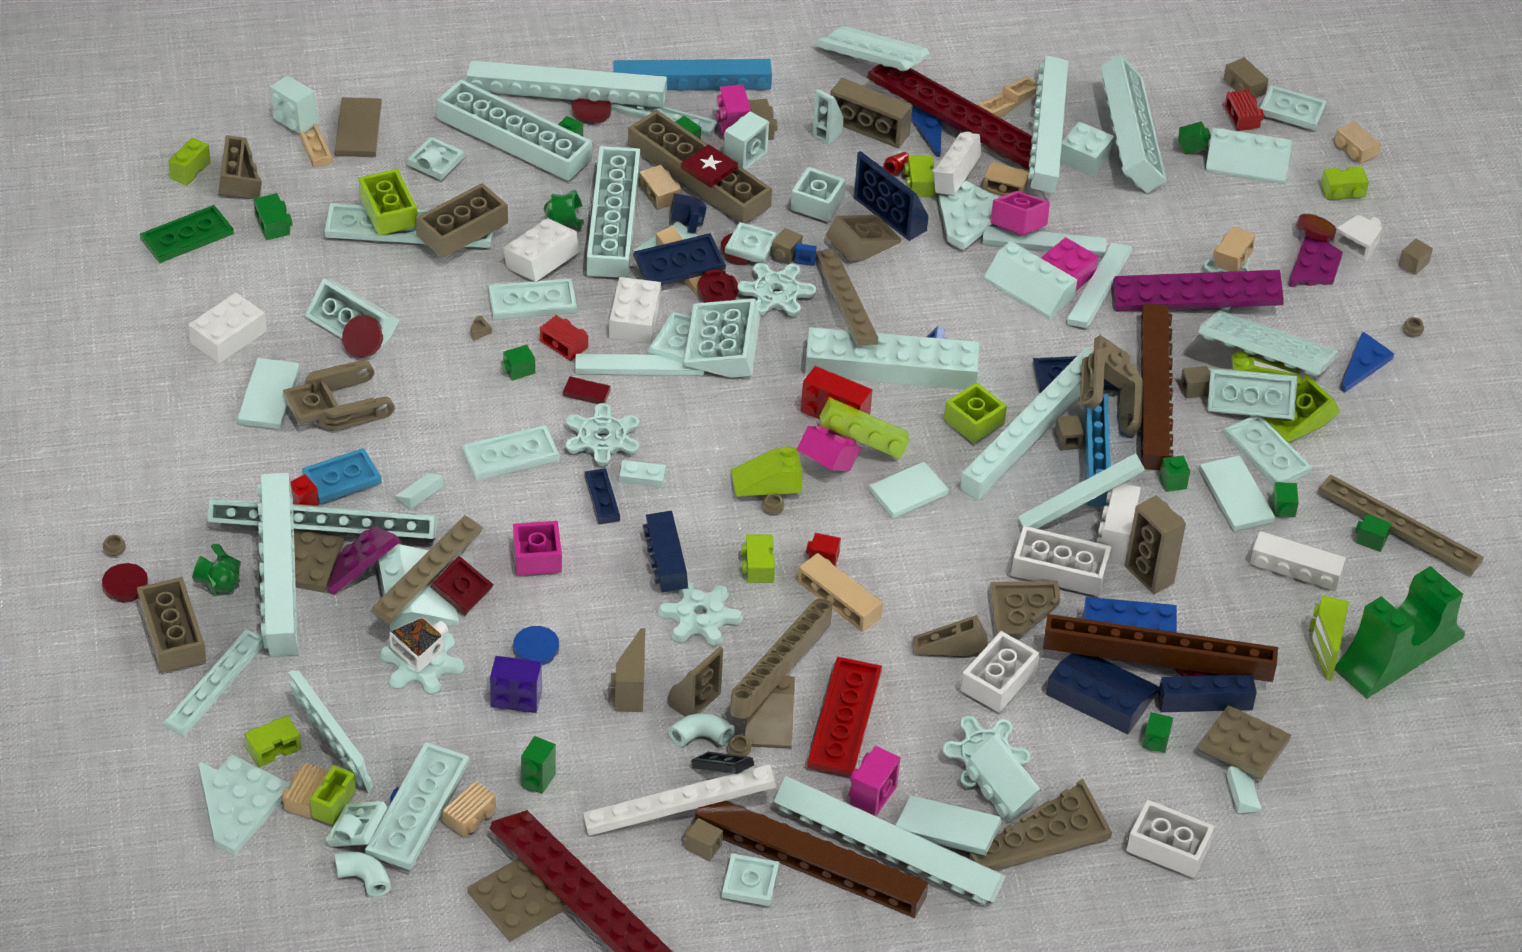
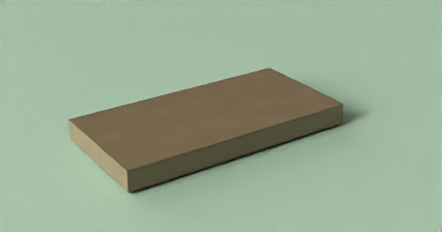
(358, 127)

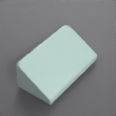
(420, 490)
(1243, 791)

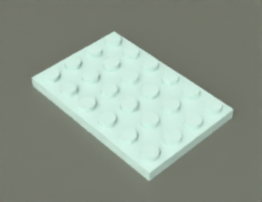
(1268, 342)

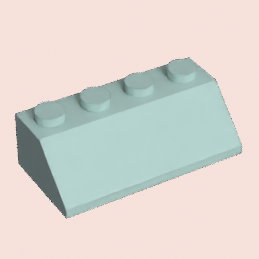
(1248, 155)
(1031, 280)
(336, 305)

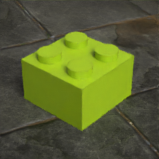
(975, 412)

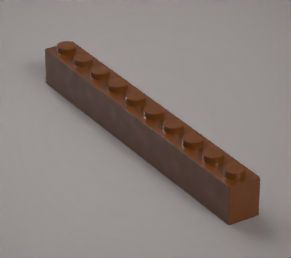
(1156, 381)
(1159, 647)
(816, 857)

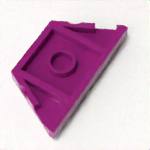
(1316, 263)
(360, 555)

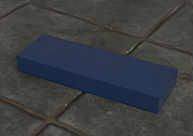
(602, 496)

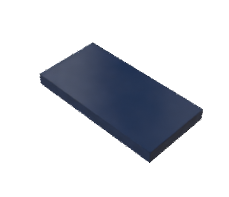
(679, 259)
(1049, 368)

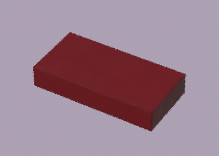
(586, 390)

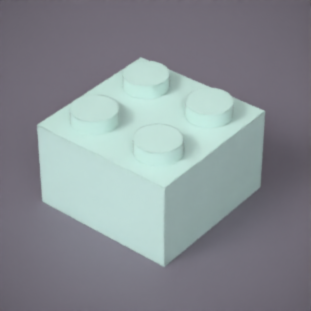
(294, 104)
(747, 140)
(1086, 148)
(817, 194)

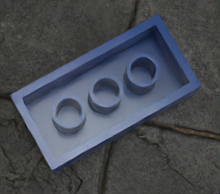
(1131, 613)

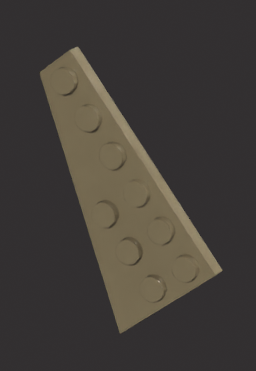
(1049, 829)

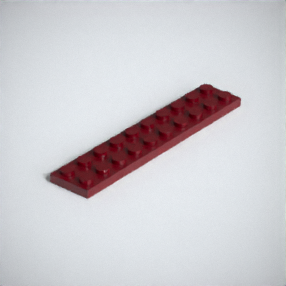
(955, 111)
(575, 884)

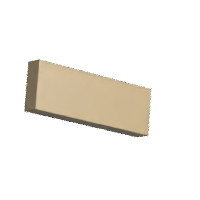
(316, 146)

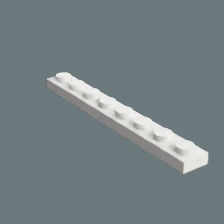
(679, 800)

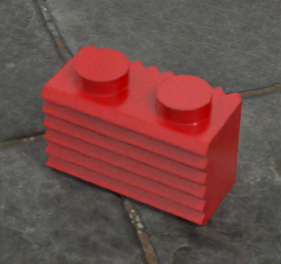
(1243, 110)
(563, 337)

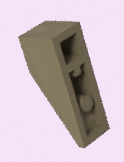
(955, 639)

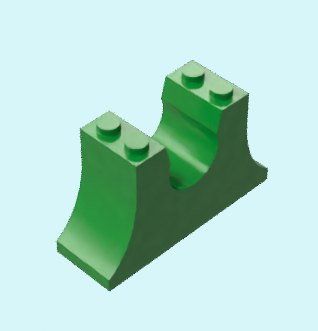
(1401, 639)

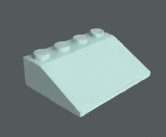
(723, 337)
(428, 604)

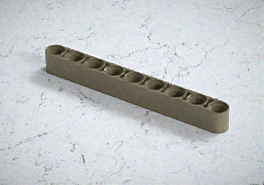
(781, 658)

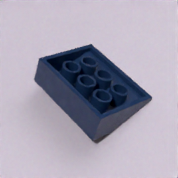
(889, 198)
(1101, 690)

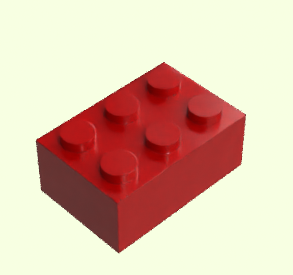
(823, 384)

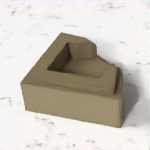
(480, 328)

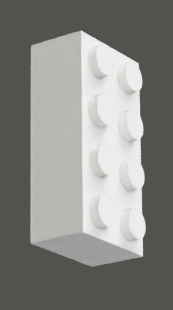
(1061, 558)

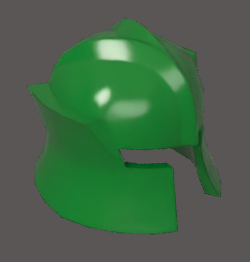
(562, 209)
(222, 575)

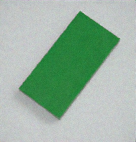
(186, 233)

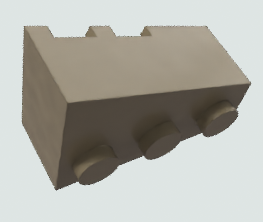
(238, 170)

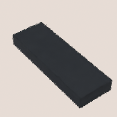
(722, 762)

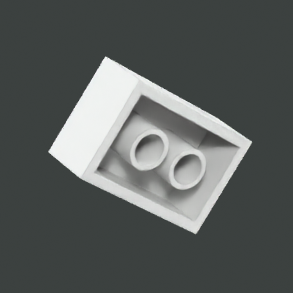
(541, 249)
(635, 310)
(227, 327)
(1119, 520)
(1000, 671)
(1170, 838)

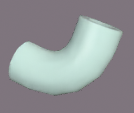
(701, 725)
(365, 867)

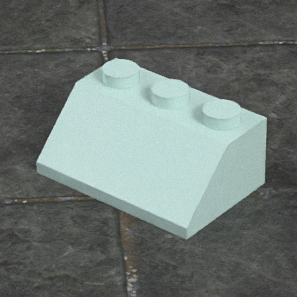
(1002, 779)

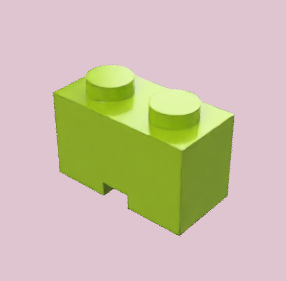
(188, 160)
(920, 175)
(1344, 183)
(759, 558)
(272, 740)
(333, 795)

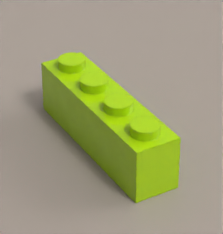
(864, 428)

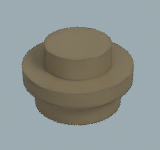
(1413, 326)
(773, 504)
(114, 545)
(739, 745)

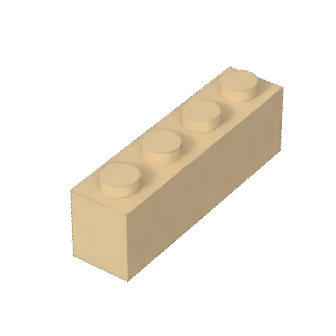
(846, 595)

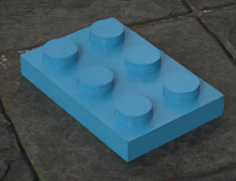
(343, 475)

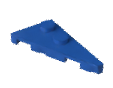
(928, 127)
(1367, 359)

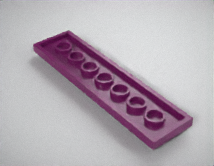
(1199, 290)

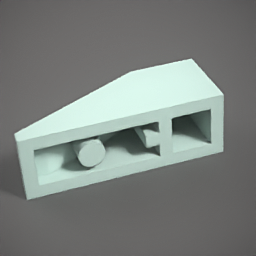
(827, 118)

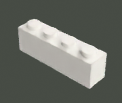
(957, 163)
(1297, 561)

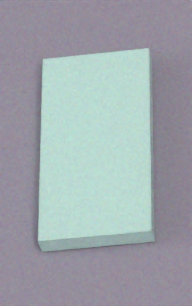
(532, 298)
(1252, 393)
(264, 397)
(1267, 450)
(510, 452)
(1237, 493)
(949, 824)

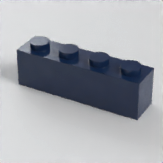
(666, 551)
(1206, 693)

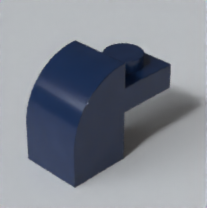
(687, 210)

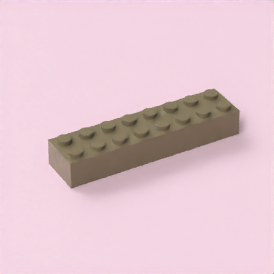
(670, 144)

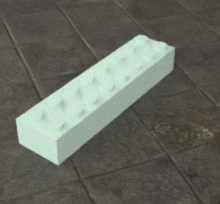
(1133, 124)
(514, 130)
(613, 212)
(895, 358)
(277, 565)

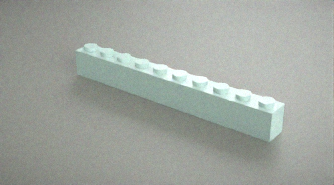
(568, 83)
(1048, 124)
(1024, 430)
(329, 518)
(889, 839)

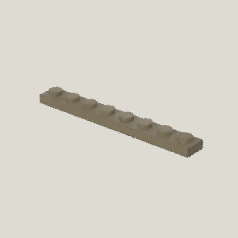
(846, 298)
(1402, 525)
(426, 569)

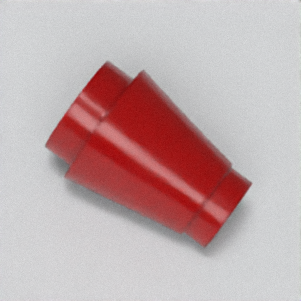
(895, 163)

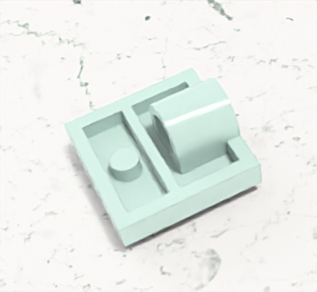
(435, 158)
(356, 824)

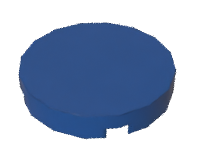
(536, 644)

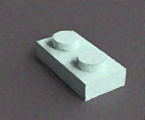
(642, 473)

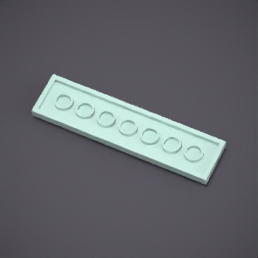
(353, 222)

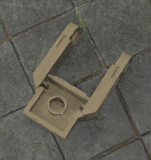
(1113, 365)
(316, 403)

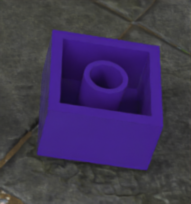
(516, 684)

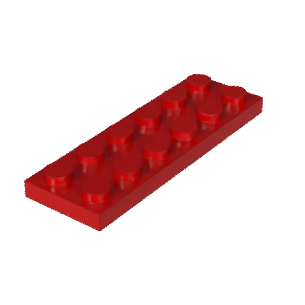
(844, 716)

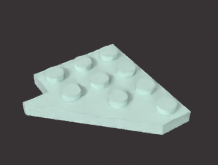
(966, 214)
(239, 800)

